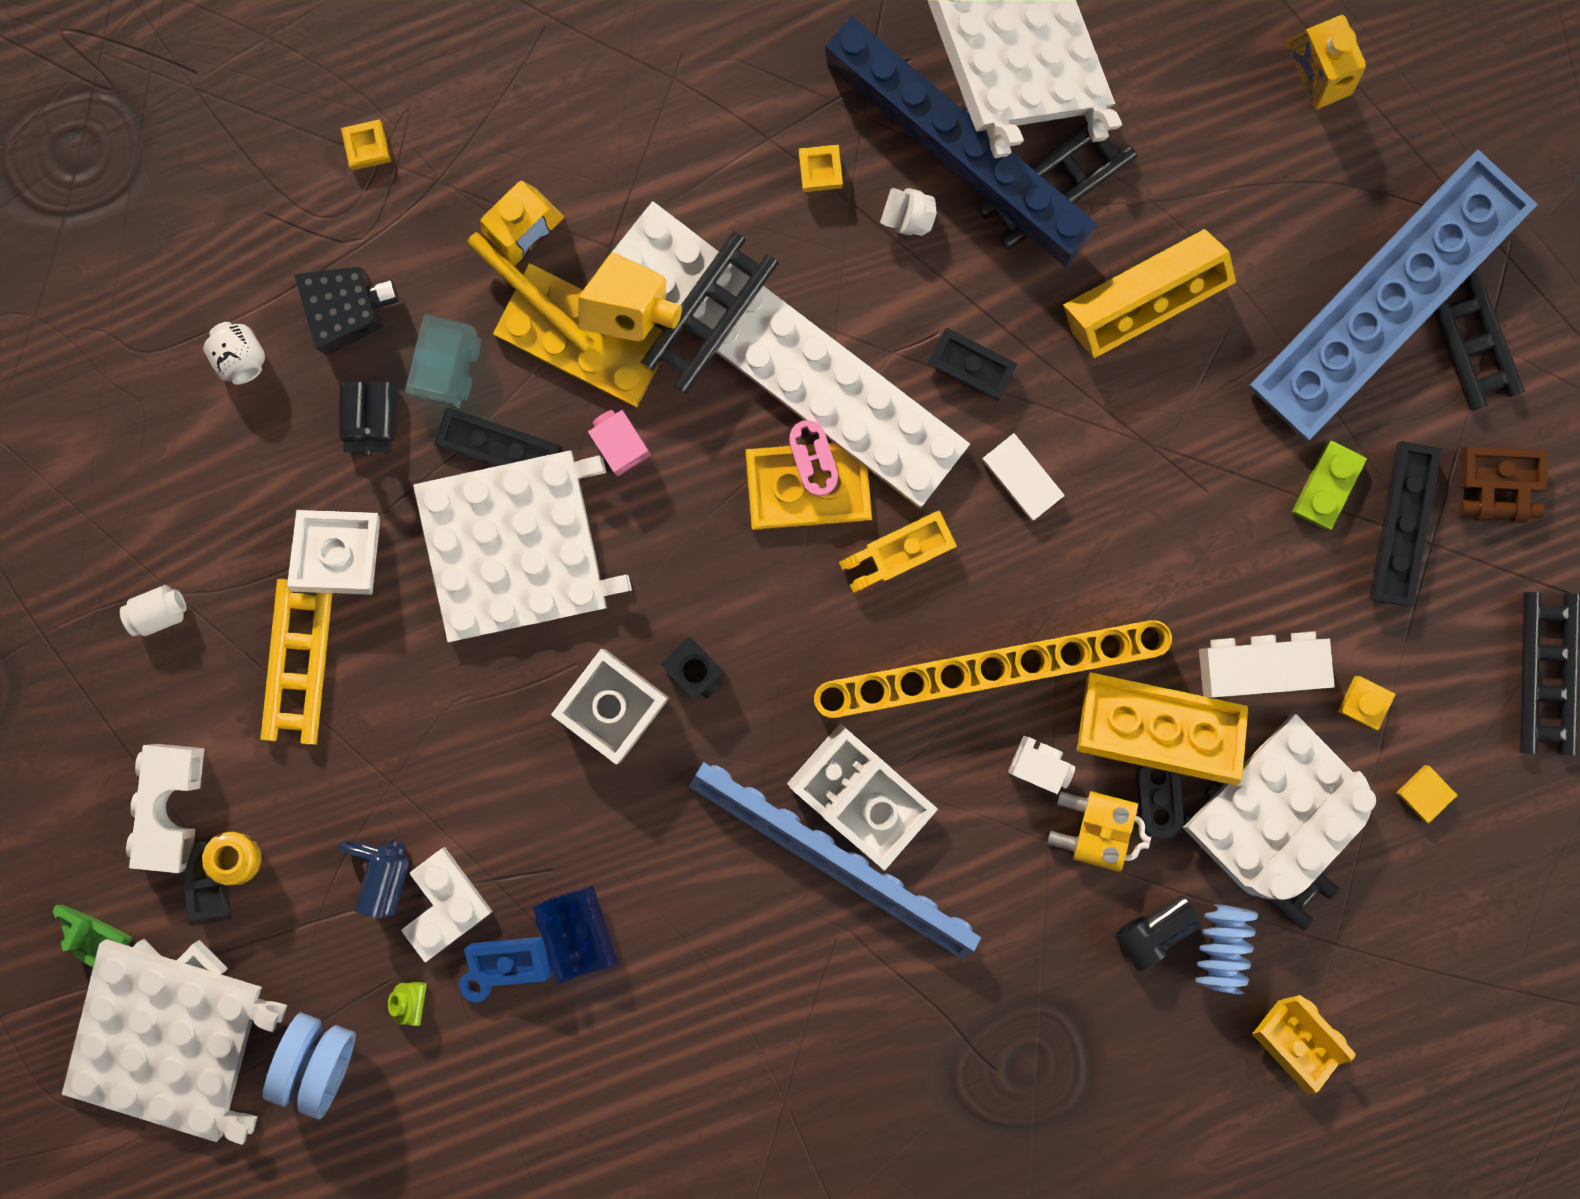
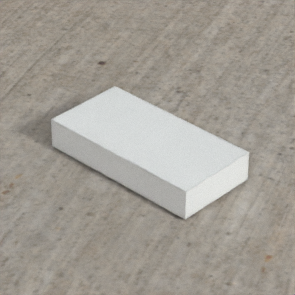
(1022, 477)

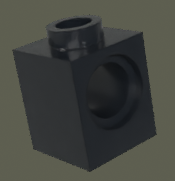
(676, 664)

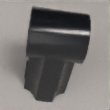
(1148, 938)

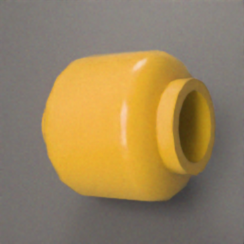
(231, 858)

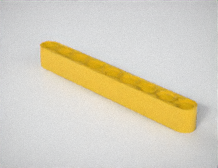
(1011, 669)

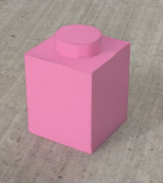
(618, 441)

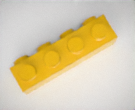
(1150, 293)

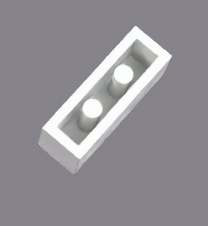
(1266, 665)

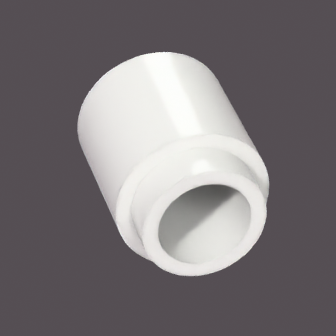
(153, 611)

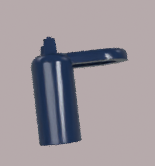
(382, 877)

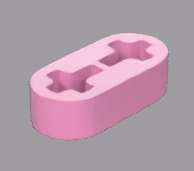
(823, 456)

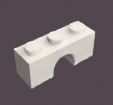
(156, 840)

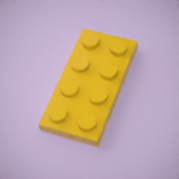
(609, 365)
(1163, 729)

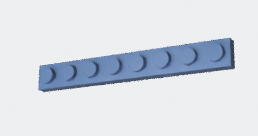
(845, 867)

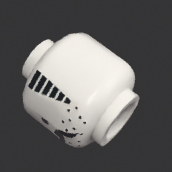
(234, 353)

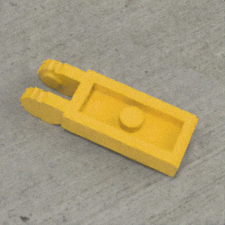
(902, 550)

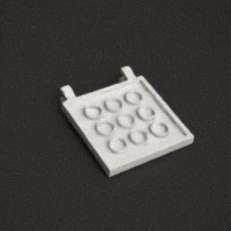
(1024, 66)
(513, 545)
(166, 1042)

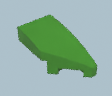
(85, 933)

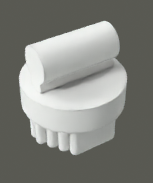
(909, 212)

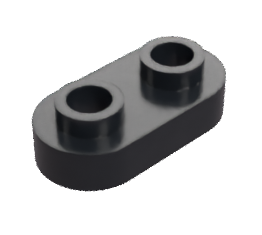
(1159, 796)

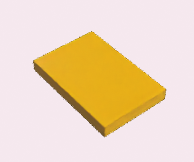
(782, 502)

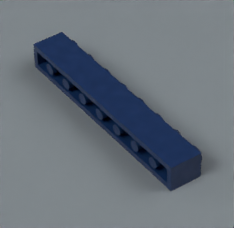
(952, 138)

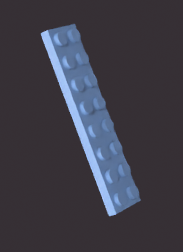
(1392, 295)

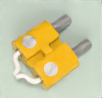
(1103, 831)

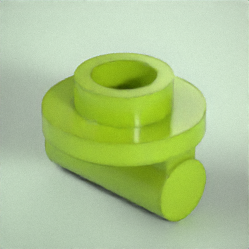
(407, 1003)

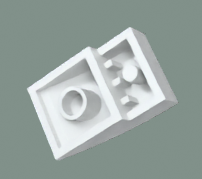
(862, 796)

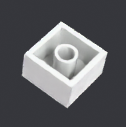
(610, 706)

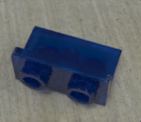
(575, 934)

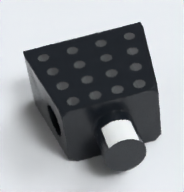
(343, 305)

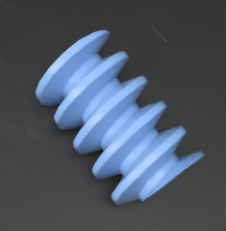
(1227, 949)

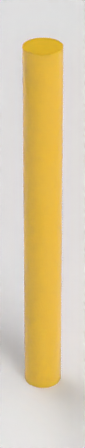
(530, 292)

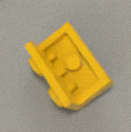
(1303, 1042)

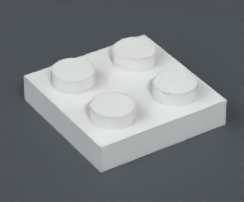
(334, 552)

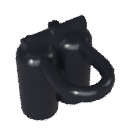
(367, 416)

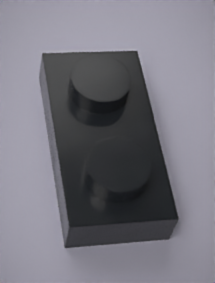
(972, 364)

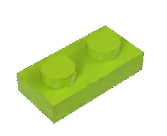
(1329, 485)

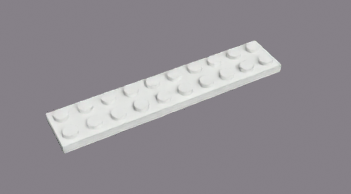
(804, 365)

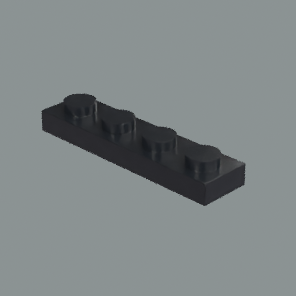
(1405, 524)

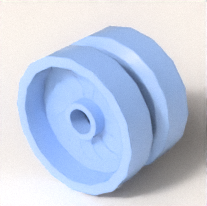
(309, 1066)

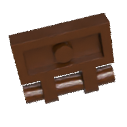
(1503, 469)

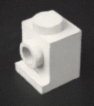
(1041, 766)

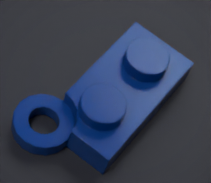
(503, 964)

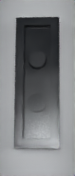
(488, 440)

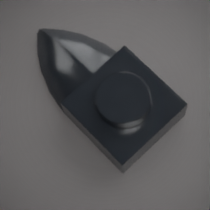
(204, 898)

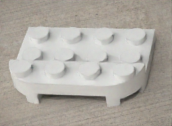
(1285, 815)

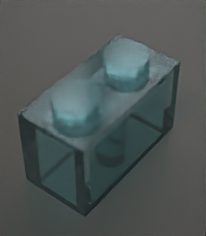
(443, 361)

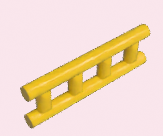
(278, 680)

